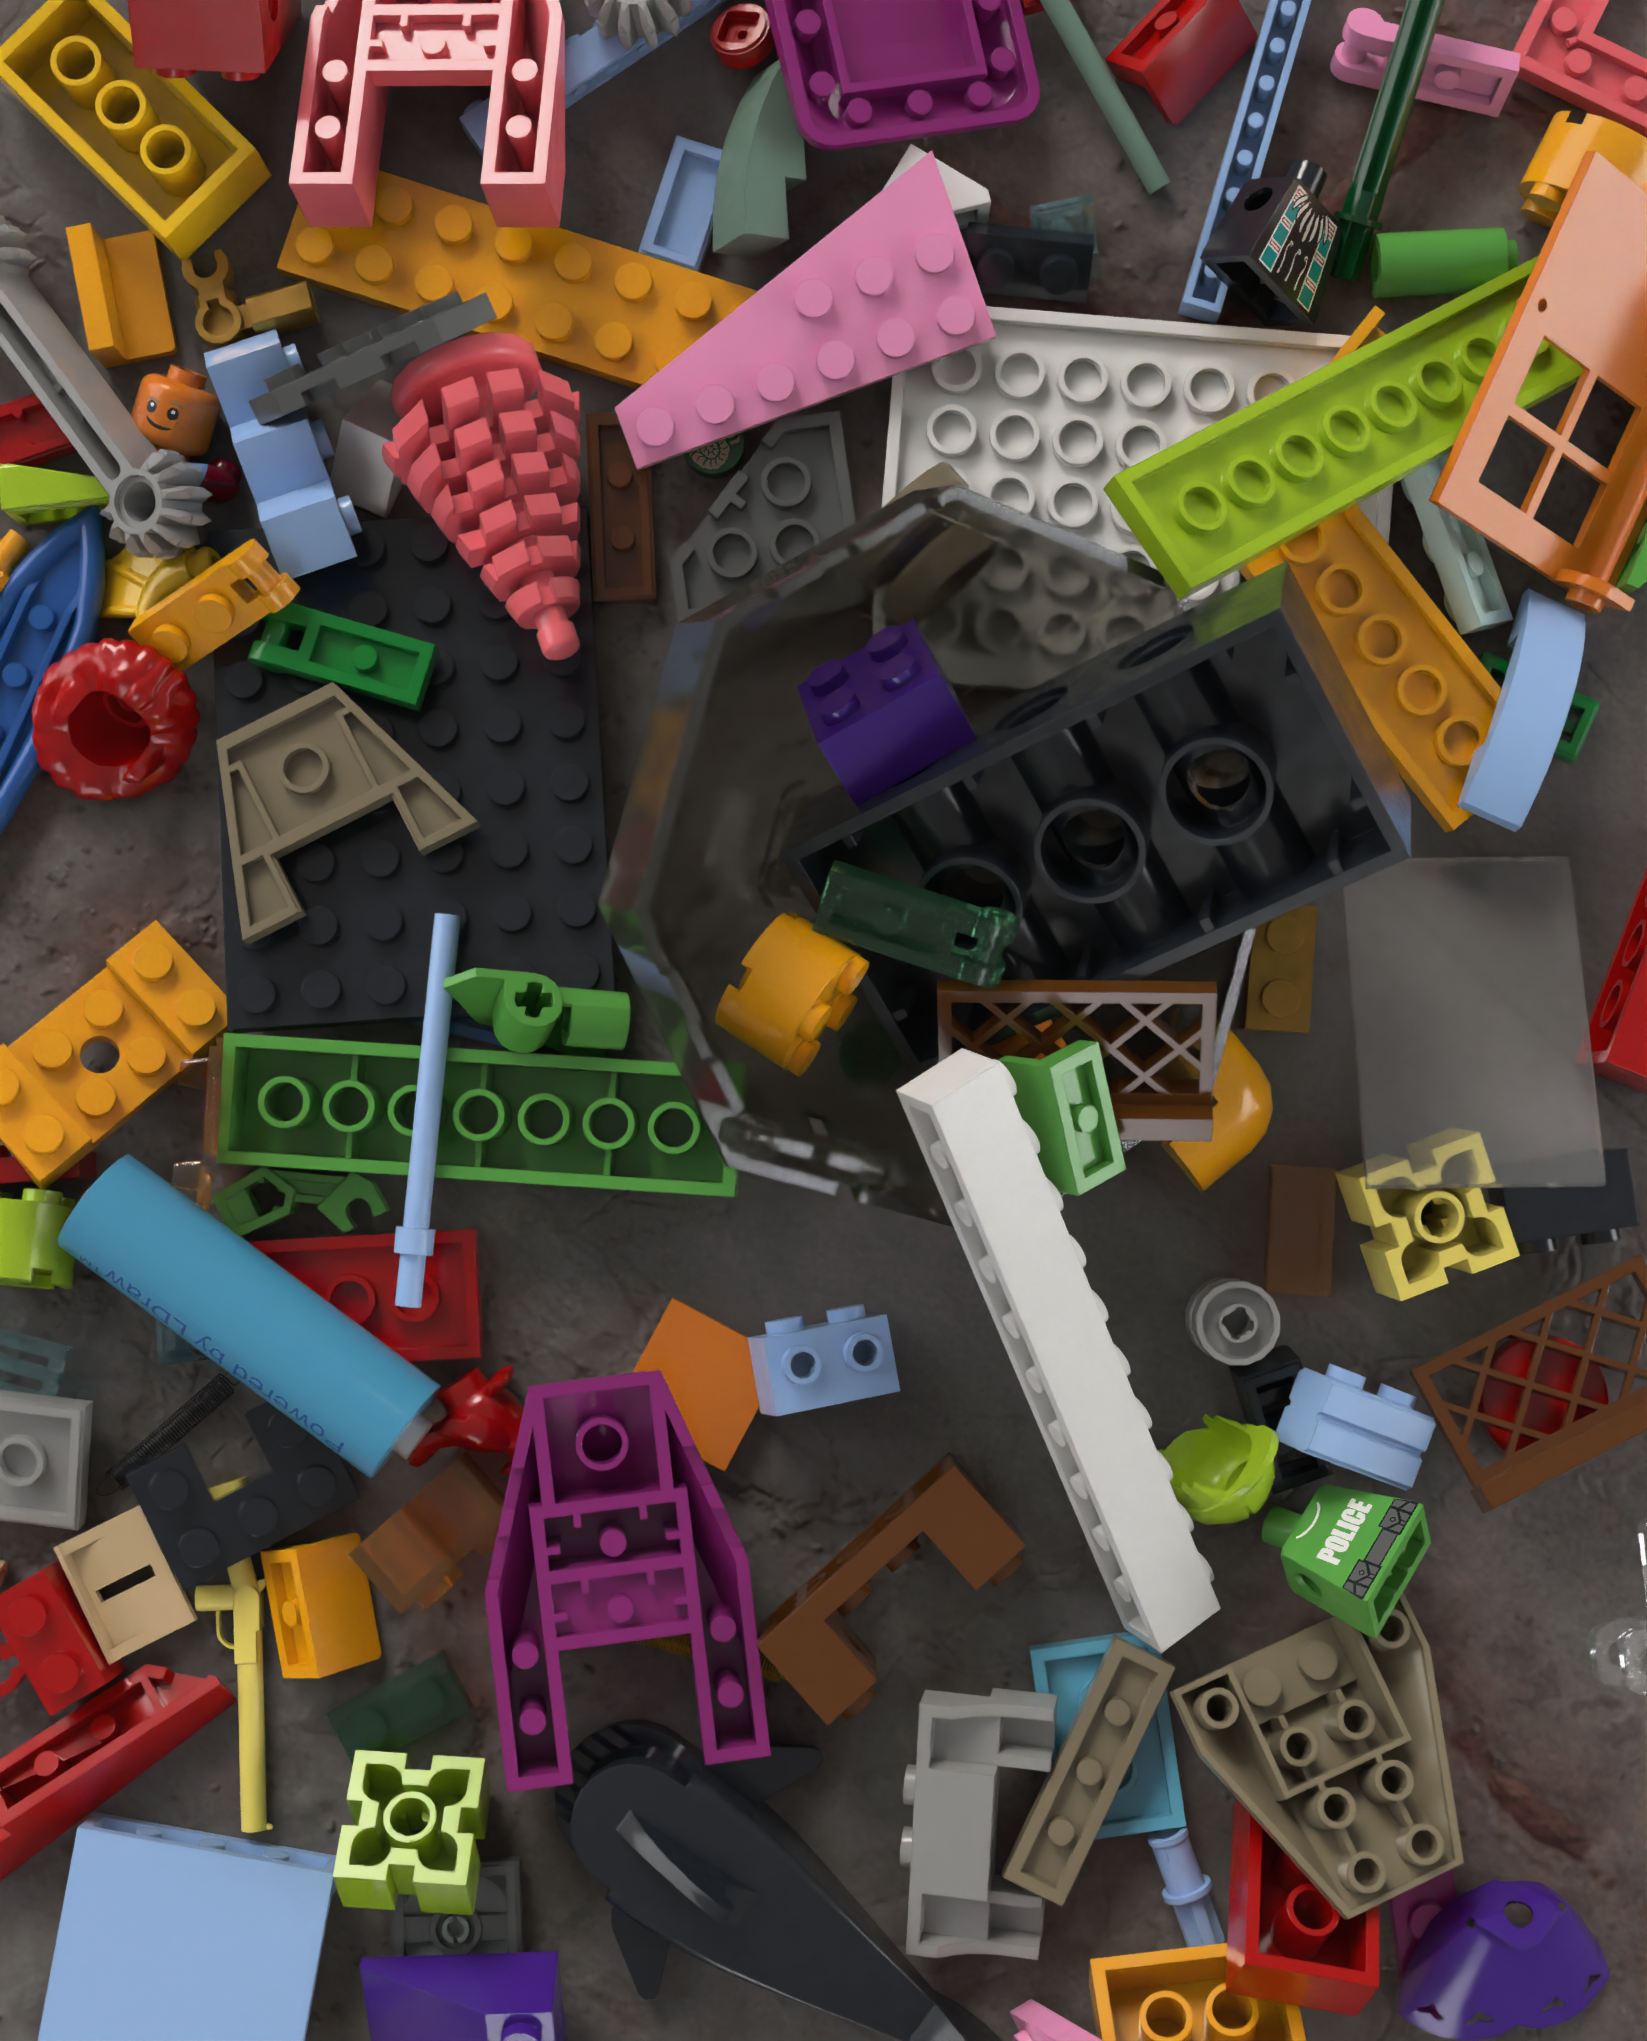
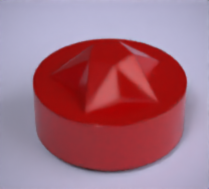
(742, 36)

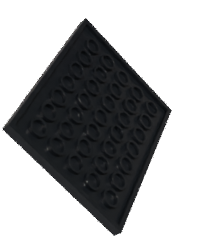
(498, 733)

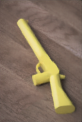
(246, 1600)

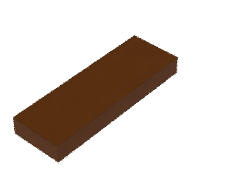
(619, 517)

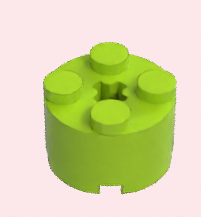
(30, 1240)

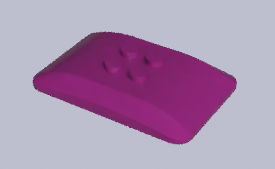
(902, 68)

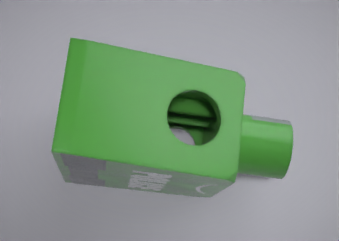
(1350, 1552)

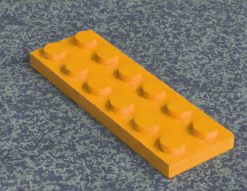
(1400, 654)

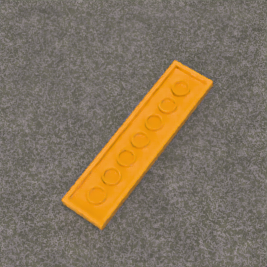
(555, 288)

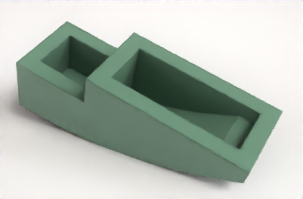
(756, 169)

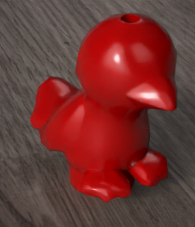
(478, 1417)

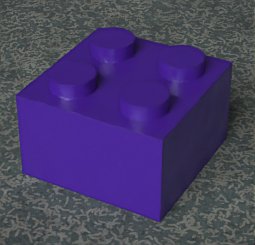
(884, 712)

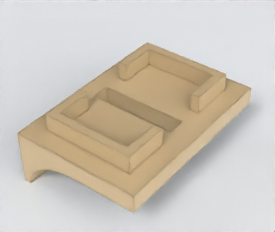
(138, 1613)

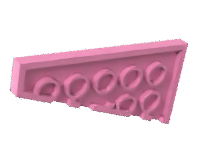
(850, 312)

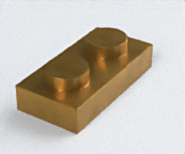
(1281, 973)

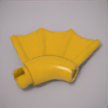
(140, 582)

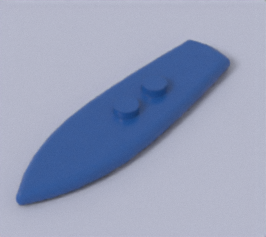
(44, 613)

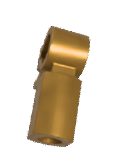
(224, 321)

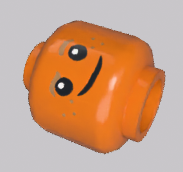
(177, 411)

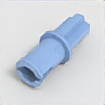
(1186, 1887)

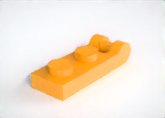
(214, 606)

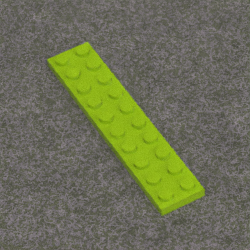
(1325, 440)

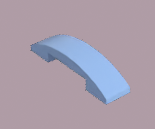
(1528, 713)

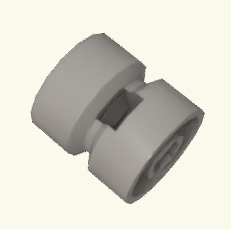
(1232, 1320)

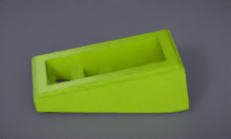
(46, 495)

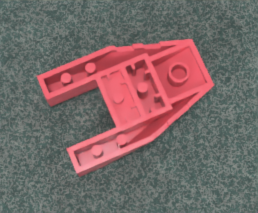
(376, 44)

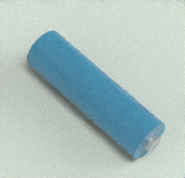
(250, 1316)

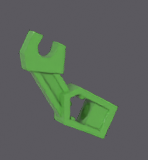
(333, 1192)

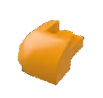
(1240, 1118)

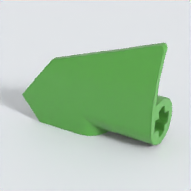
(583, 1027)

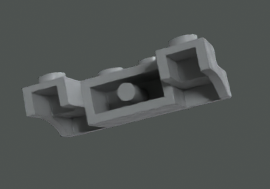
(952, 1847)

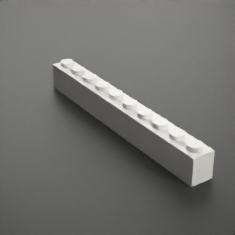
(1060, 1344)

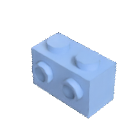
(823, 1362)

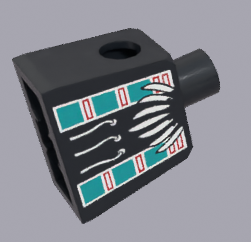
(1277, 246)

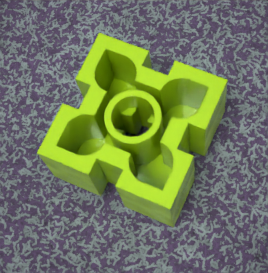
(381, 1854)

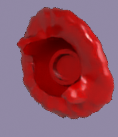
(113, 720)

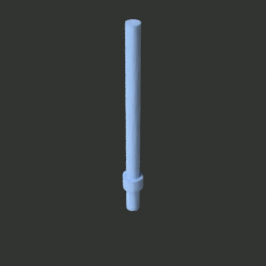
(415, 1238)

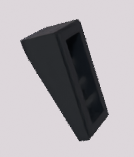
(1277, 1364)

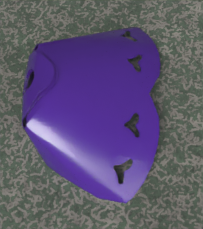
(1501, 1966)

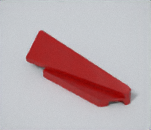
(96, 1753)

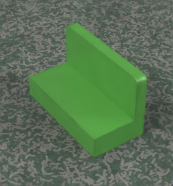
(1071, 1114)

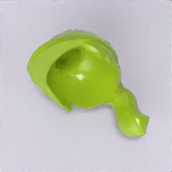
(1222, 1469)

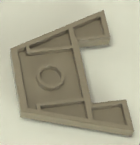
(307, 776)

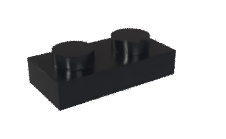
(1031, 261)

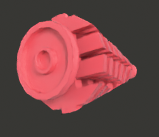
(498, 472)

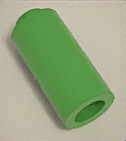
(1438, 261)

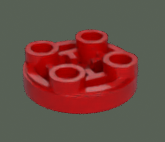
(1542, 1412)

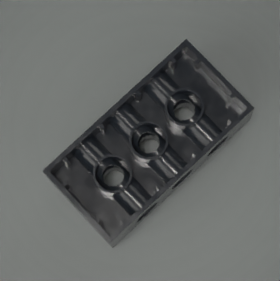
(1124, 736)

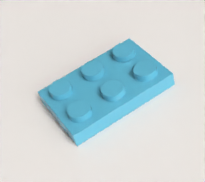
(1151, 1788)

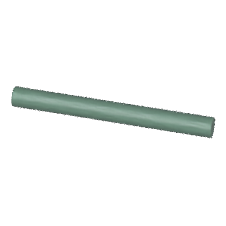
(1107, 94)

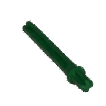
(1384, 136)

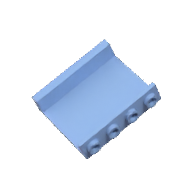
(185, 1936)

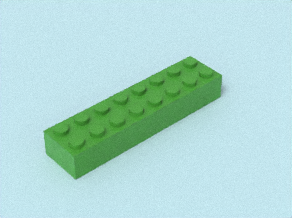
(499, 1119)

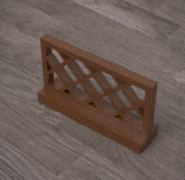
(1143, 1100)
(1574, 1441)

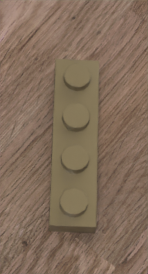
(1088, 1770)

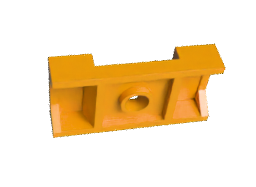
(146, 1005)

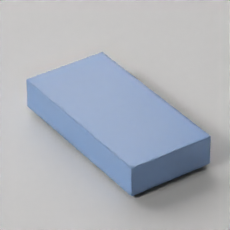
(683, 208)

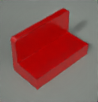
(1183, 51)

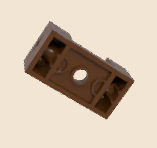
(816, 1645)

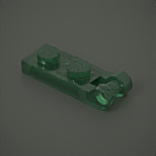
(914, 924)

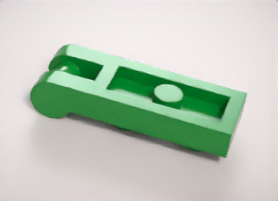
(348, 654)

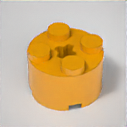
(1561, 153)
(791, 992)

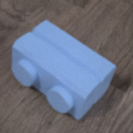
(1356, 1428)

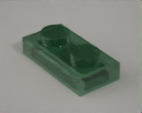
(401, 1707)

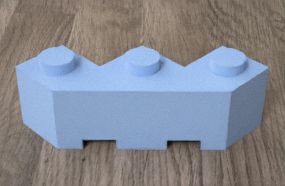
(283, 460)

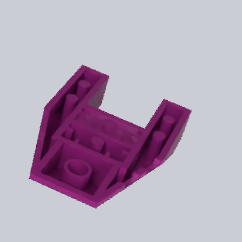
(611, 1543)

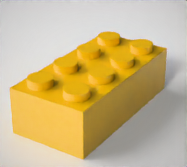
(133, 130)

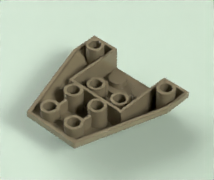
(1336, 1755)

